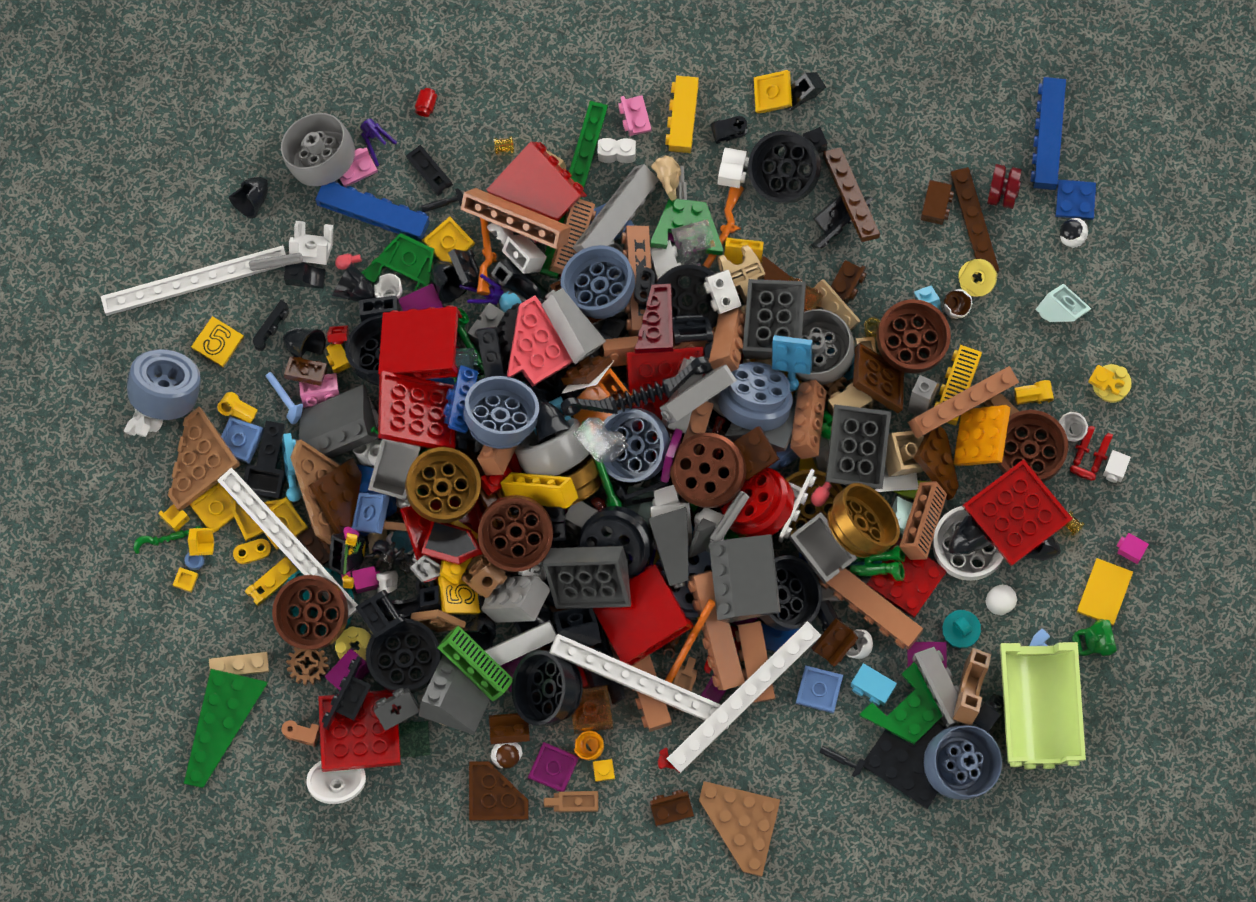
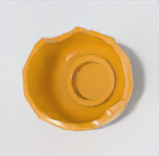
(595, 743)

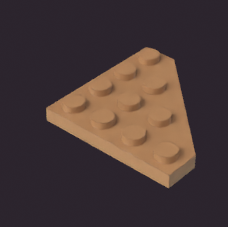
(200, 460)
(310, 466)
(743, 822)

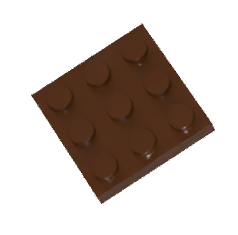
(878, 378)

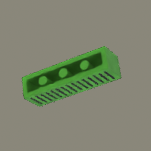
(475, 663)

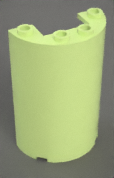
(1042, 705)

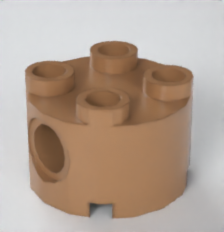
(483, 576)

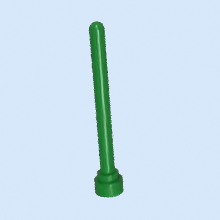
(612, 499)

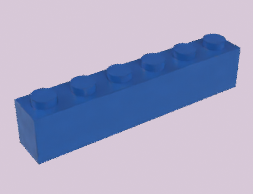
(1049, 133)
(373, 210)

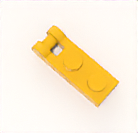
(271, 581)

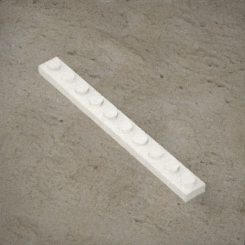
(186, 282)
(278, 531)
(633, 678)
(744, 697)

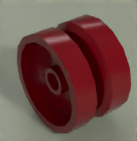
(1004, 186)

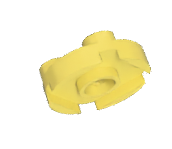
(988, 276)
(1120, 373)
(353, 635)

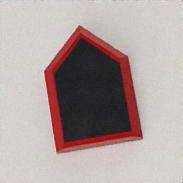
(450, 543)

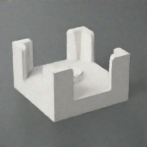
(313, 248)

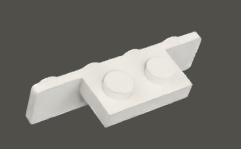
(800, 497)

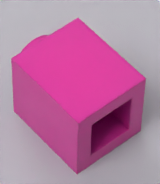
(1132, 548)
(365, 579)

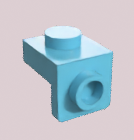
(928, 295)

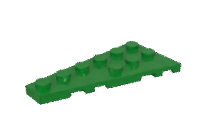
(222, 713)

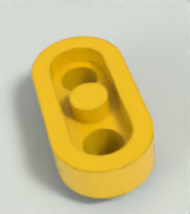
(252, 552)

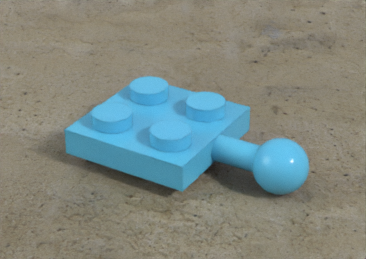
(293, 493)

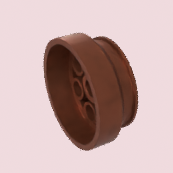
(932, 323)
(1032, 423)
(726, 488)
(504, 556)
(292, 595)

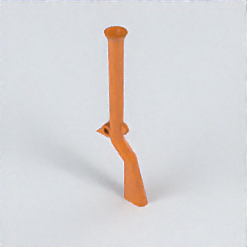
(730, 227)
(483, 286)
(690, 640)

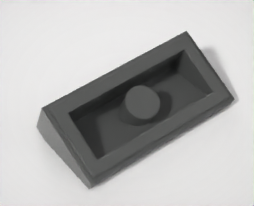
(701, 538)

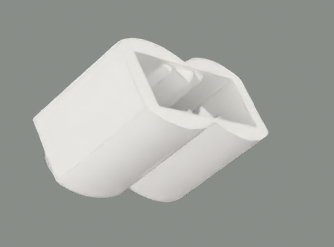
(620, 150)
(732, 168)

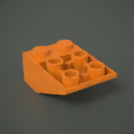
(607, 386)

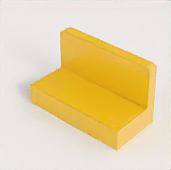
(734, 253)

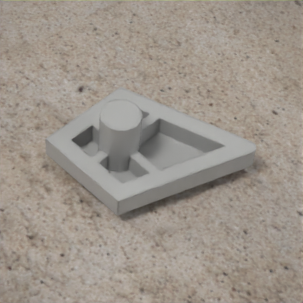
(425, 568)

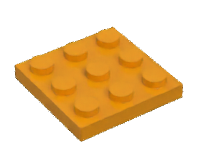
(982, 436)

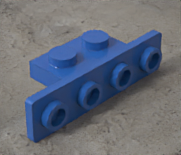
(456, 399)

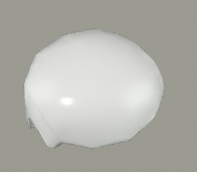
(501, 232)
(386, 284)
(1078, 426)
(1001, 599)
(864, 645)

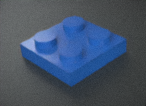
(1075, 199)

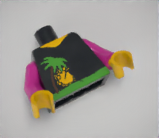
(346, 553)

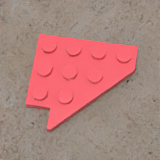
(536, 345)

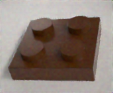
(586, 370)
(756, 451)

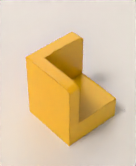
(174, 518)
(201, 541)

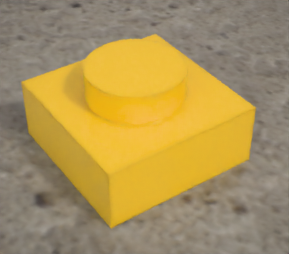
(185, 579)
(603, 770)

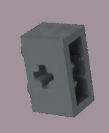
(390, 717)

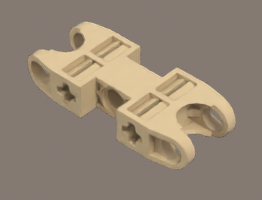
(749, 269)

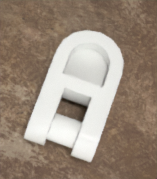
(387, 581)

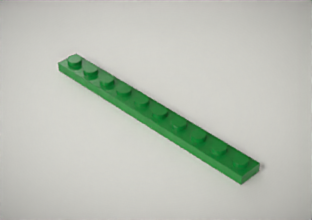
(581, 161)

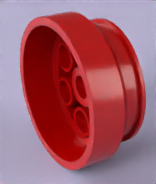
(767, 507)

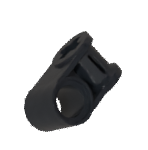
(727, 129)

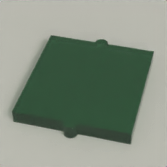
(414, 739)

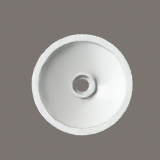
(325, 785)

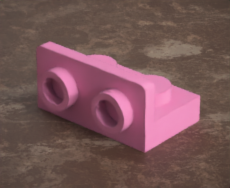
(635, 115)
(361, 168)
(316, 394)

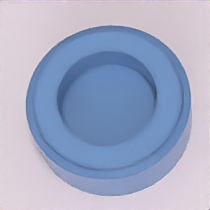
(194, 562)

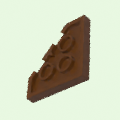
(937, 461)
(338, 494)
(494, 796)

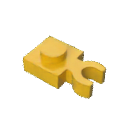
(1103, 378)

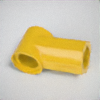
(1038, 393)
(236, 408)

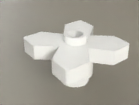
(142, 424)

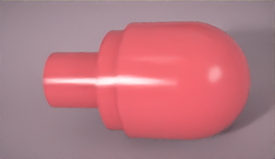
(344, 260)
(821, 495)

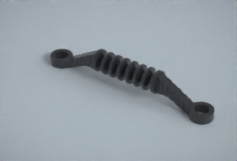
(610, 405)

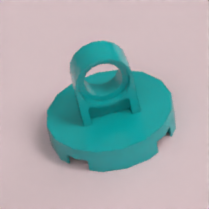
(961, 629)

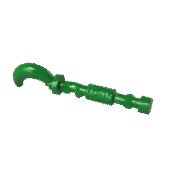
(155, 541)

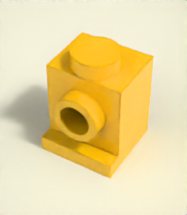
(337, 358)

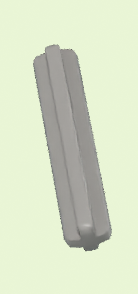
(275, 261)
(729, 516)

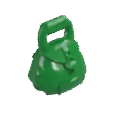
(1098, 639)

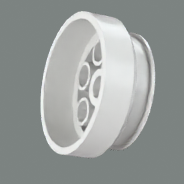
(967, 570)

